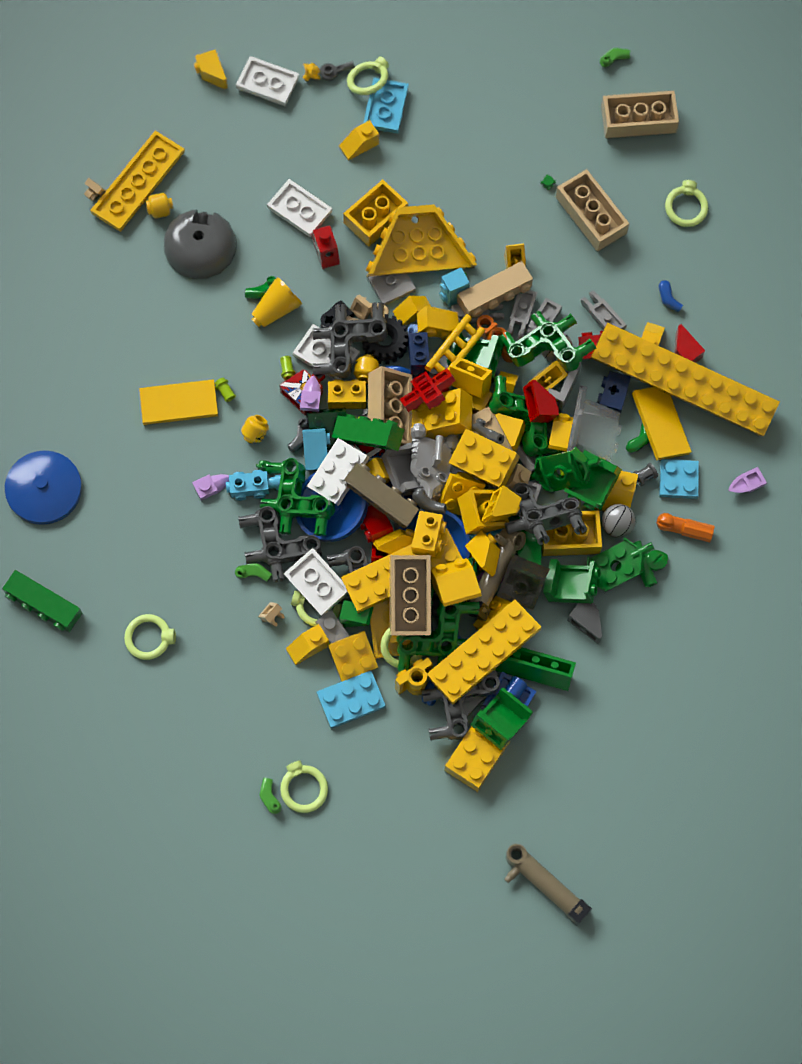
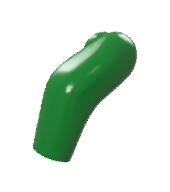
(259, 291)
(638, 442)

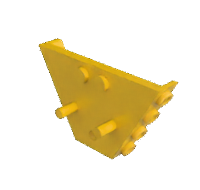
(419, 245)

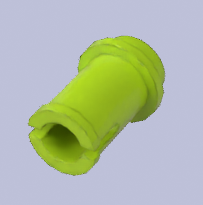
(287, 367)
(225, 390)

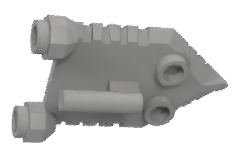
(431, 459)

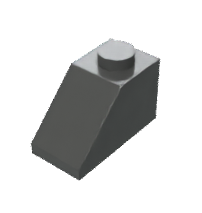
(587, 620)

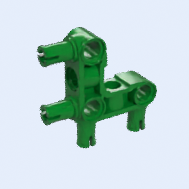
(540, 340)
(514, 405)
(290, 491)
(431, 644)

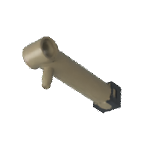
(488, 585)
(549, 885)

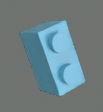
(451, 285)
(315, 447)

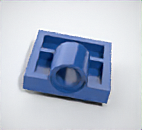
(516, 687)

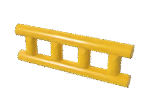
(454, 337)

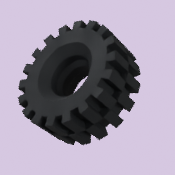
(399, 342)

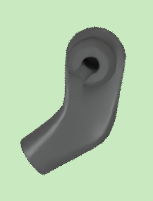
(487, 433)
(297, 442)
(427, 504)

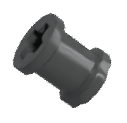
(646, 474)

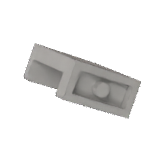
(562, 396)
(399, 470)

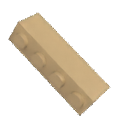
(495, 290)

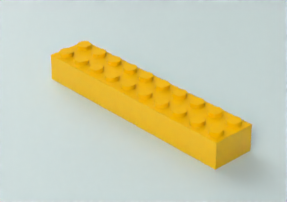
(685, 379)

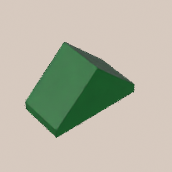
(351, 618)

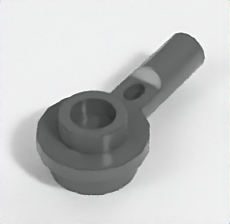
(330, 71)

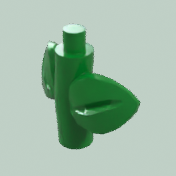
(653, 560)

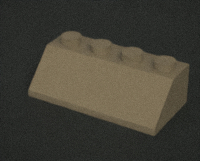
(380, 495)

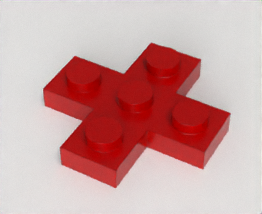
(428, 390)

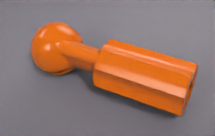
(686, 527)

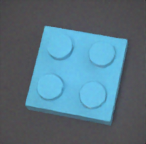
(679, 478)

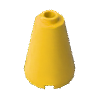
(275, 304)

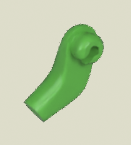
(613, 55)
(253, 570)
(267, 797)

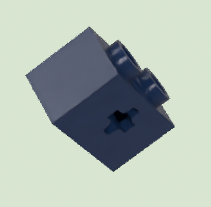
(418, 353)
(616, 383)

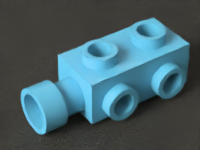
(248, 485)

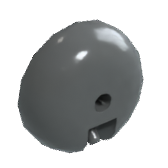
(199, 244)

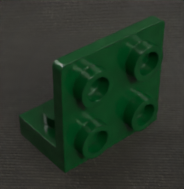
(326, 419)

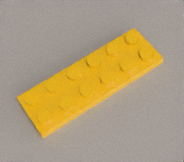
(137, 181)
(371, 583)
(484, 651)

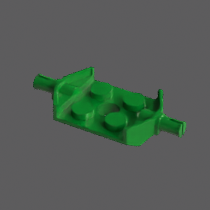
(573, 464)
(631, 562)

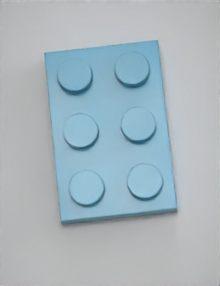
(387, 106)
(351, 699)

